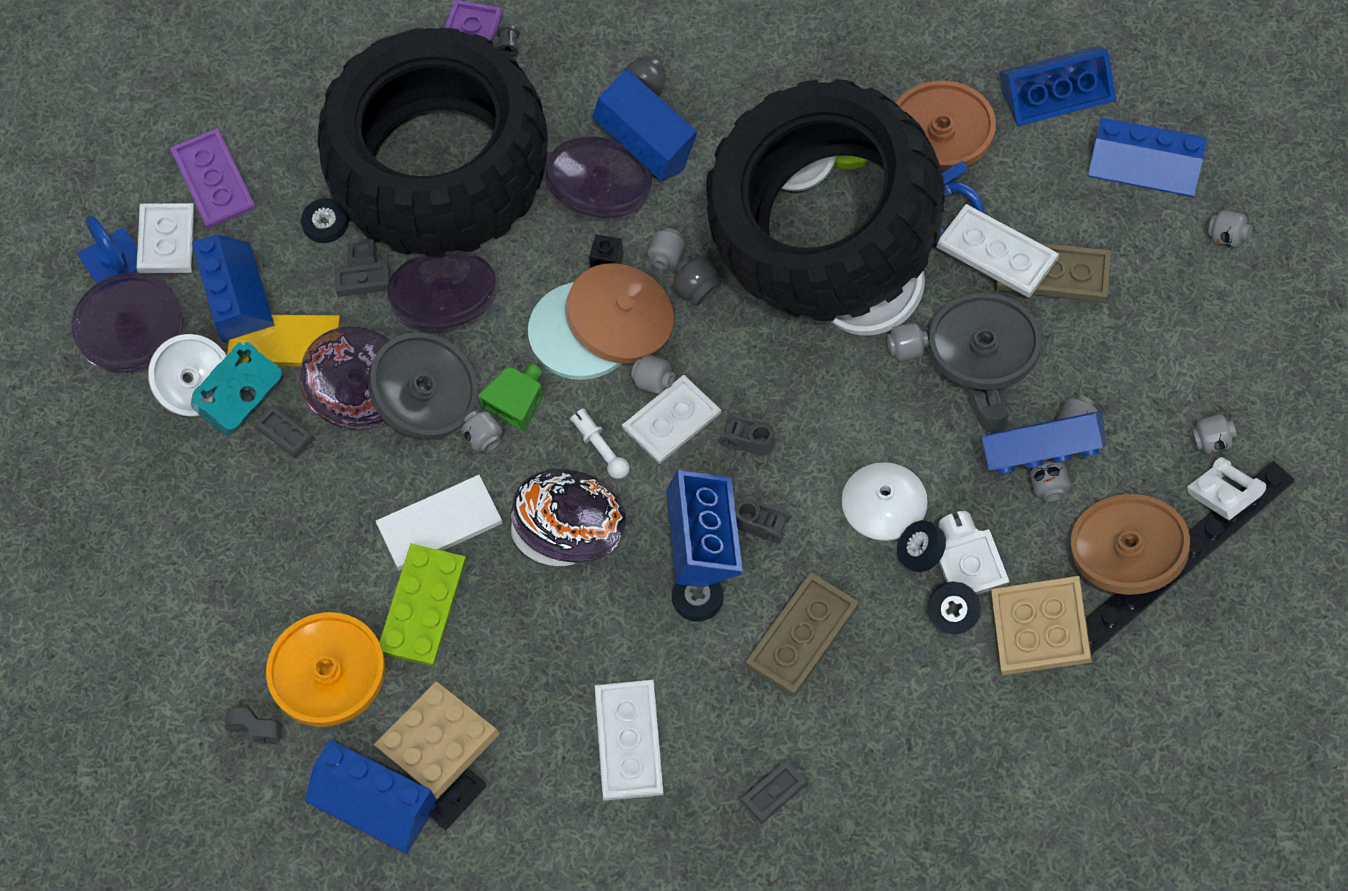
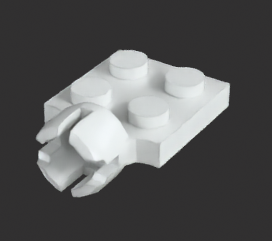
(970, 555)

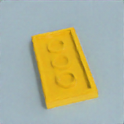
(288, 338)

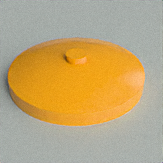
(325, 669)

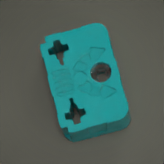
(229, 382)

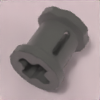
(508, 41)

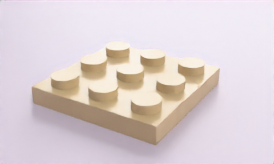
(1041, 625)
(436, 739)

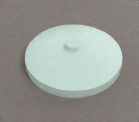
(555, 343)

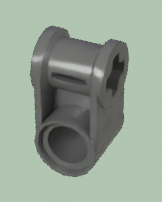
(742, 435)
(763, 520)

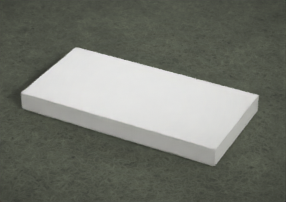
(997, 250)
(440, 519)
(628, 740)

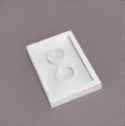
(165, 238)
(671, 419)

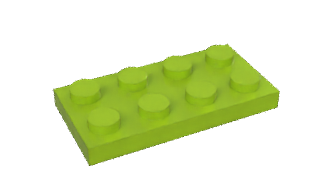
(422, 604)

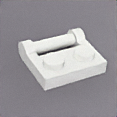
(1221, 495)

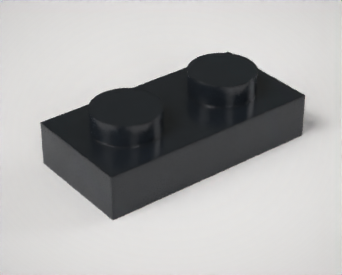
(456, 799)

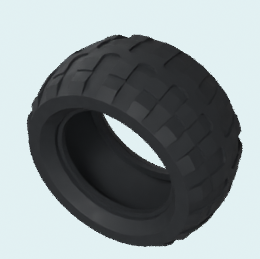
(422, 74)
(784, 137)

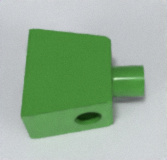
(514, 396)

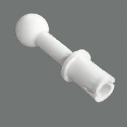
(617, 466)

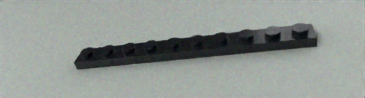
(1204, 540)

